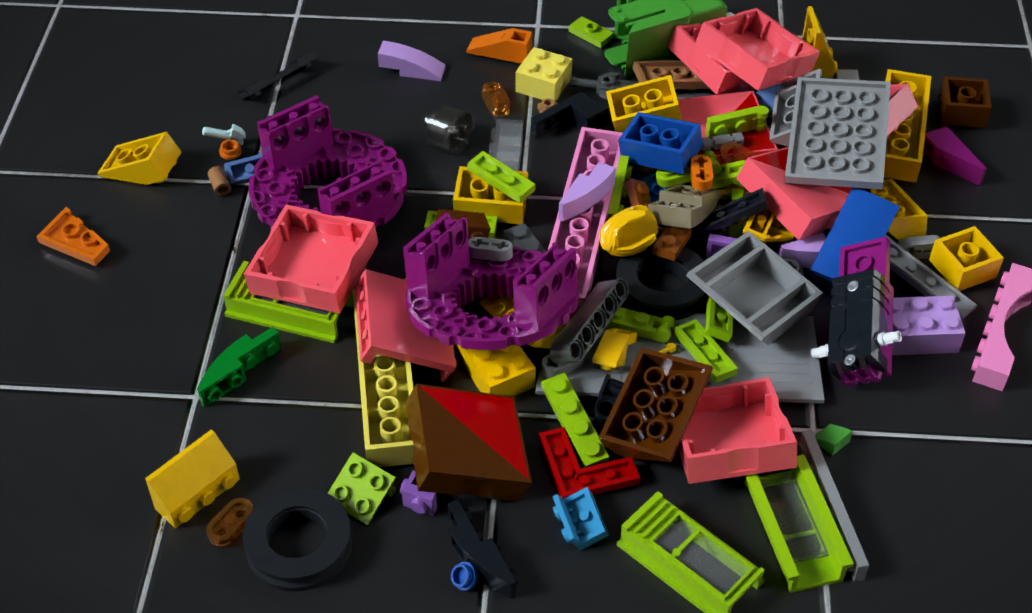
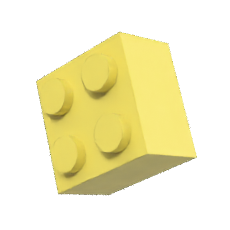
(543, 74)

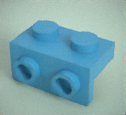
(580, 519)

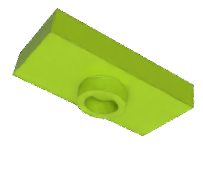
(591, 32)

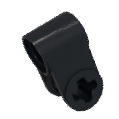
(607, 396)

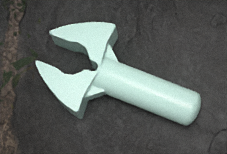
(235, 133)

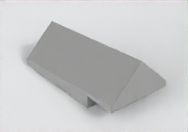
(783, 109)

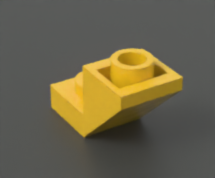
(613, 348)

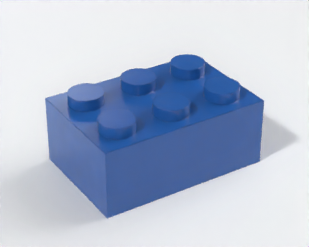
(661, 142)

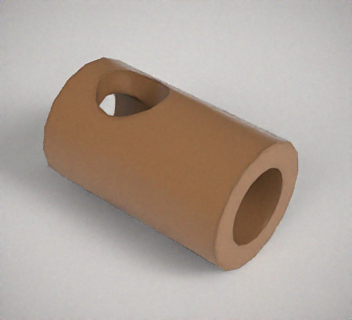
(219, 181)

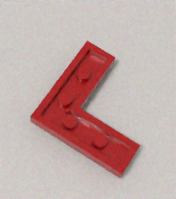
(571, 478)

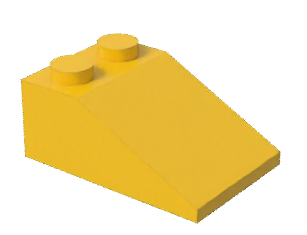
(815, 37)
(142, 160)

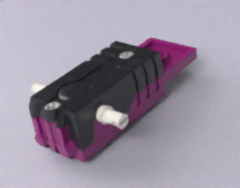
(861, 315)

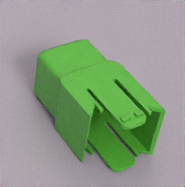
(649, 25)

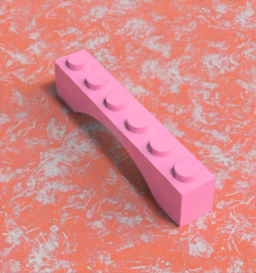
(996, 358)

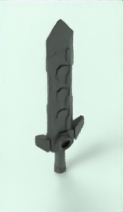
(610, 81)

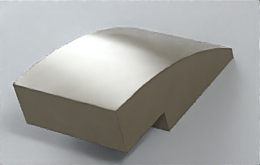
(684, 206)

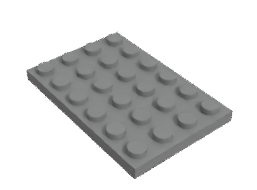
(838, 133)

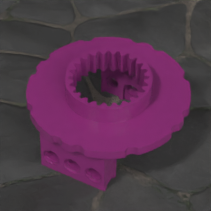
(304, 146)
(445, 277)

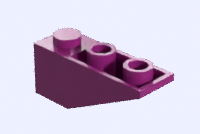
(950, 154)

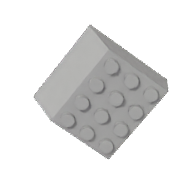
(756, 287)

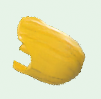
(629, 231)

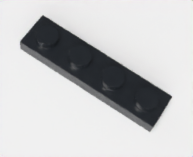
(730, 214)

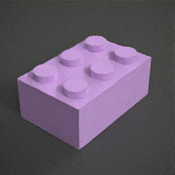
(927, 325)

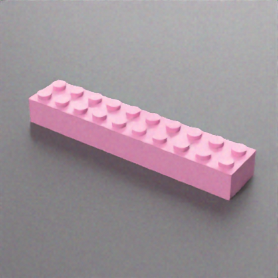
(584, 229)

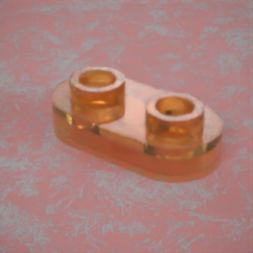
(496, 99)
(740, 152)
(228, 522)

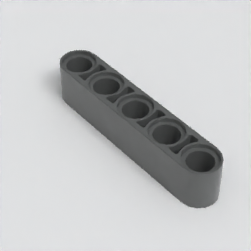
(589, 321)

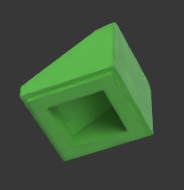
(833, 438)

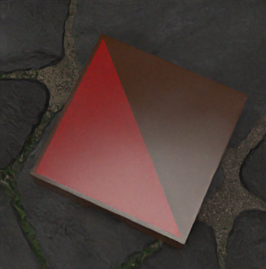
(467, 443)

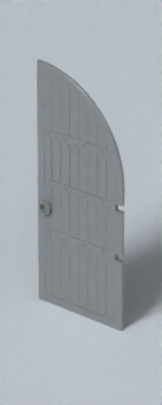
(785, 361)

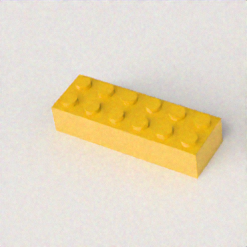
(906, 144)

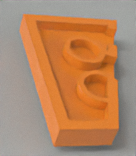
(73, 238)

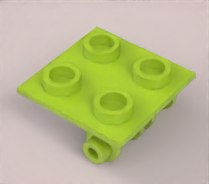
(362, 488)

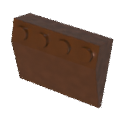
(654, 406)

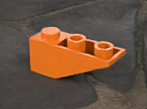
(505, 45)

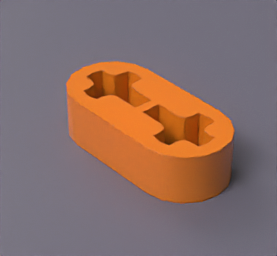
(705, 172)

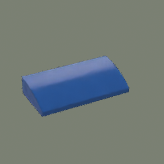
(859, 220)

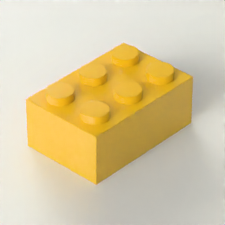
(648, 97)
(499, 370)

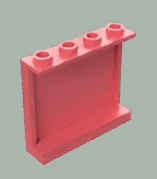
(387, 329)

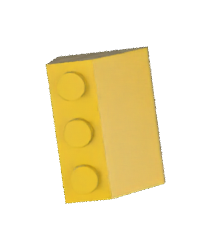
(477, 195)
(192, 479)

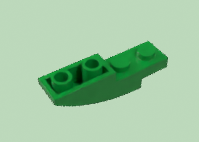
(230, 366)

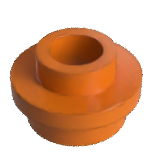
(230, 149)

